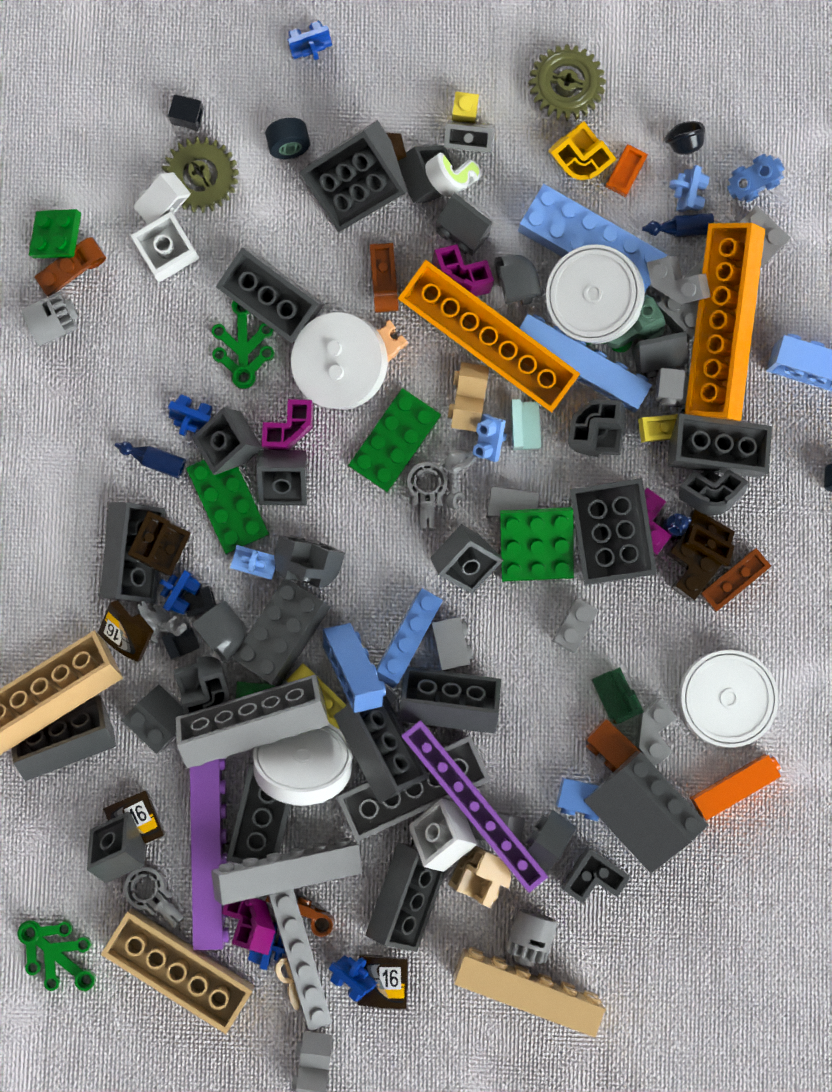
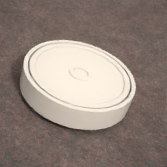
(595, 294)
(339, 361)
(728, 698)
(304, 767)

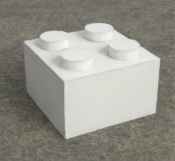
(164, 246)
(442, 835)

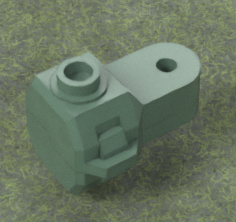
(648, 325)

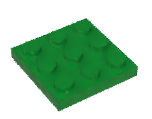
(537, 544)

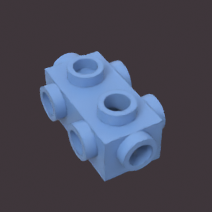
(763, 174)

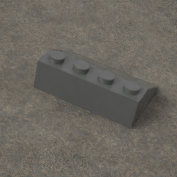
(356, 176)
(613, 531)
(645, 812)

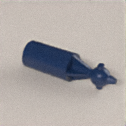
(682, 225)
(154, 458)
(676, 524)

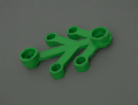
(242, 349)
(54, 953)

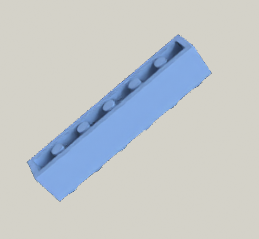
(594, 369)

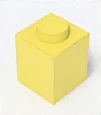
(465, 107)

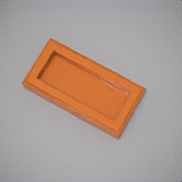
(626, 170)

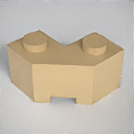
(469, 396)

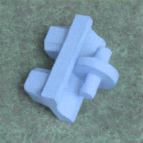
(686, 189)
(490, 438)
(253, 562)

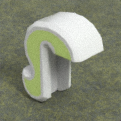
(447, 180)

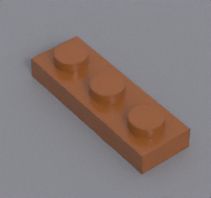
(735, 579)

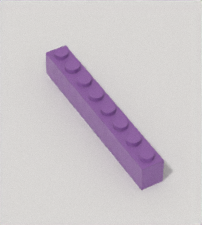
(474, 806)
(207, 853)

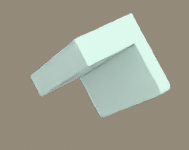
(525, 425)

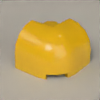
(581, 153)

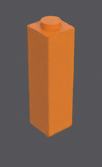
(736, 786)

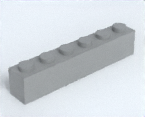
(286, 871)

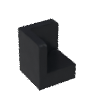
(186, 112)
(201, 602)
(180, 645)

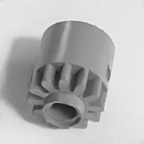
(50, 318)
(531, 937)

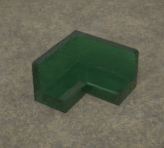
(616, 696)

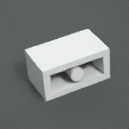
(163, 196)

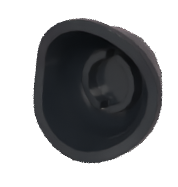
(686, 137)

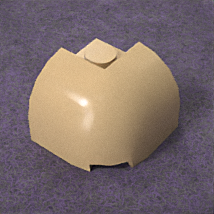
(480, 876)

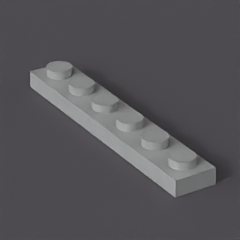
(300, 959)

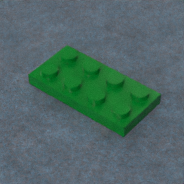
(394, 440)
(228, 506)

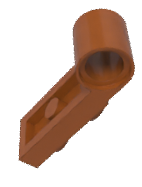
(64, 270)
(384, 277)
(310, 911)

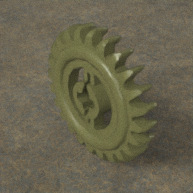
(562, 103)
(211, 153)

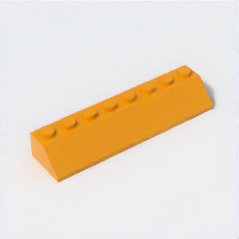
(725, 321)
(489, 336)

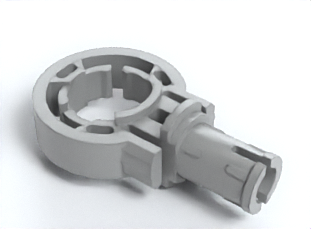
(427, 508)
(161, 892)

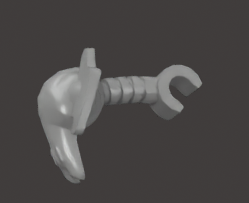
(454, 463)
(160, 621)

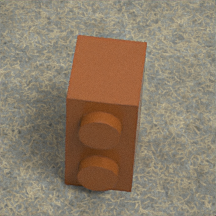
(610, 744)

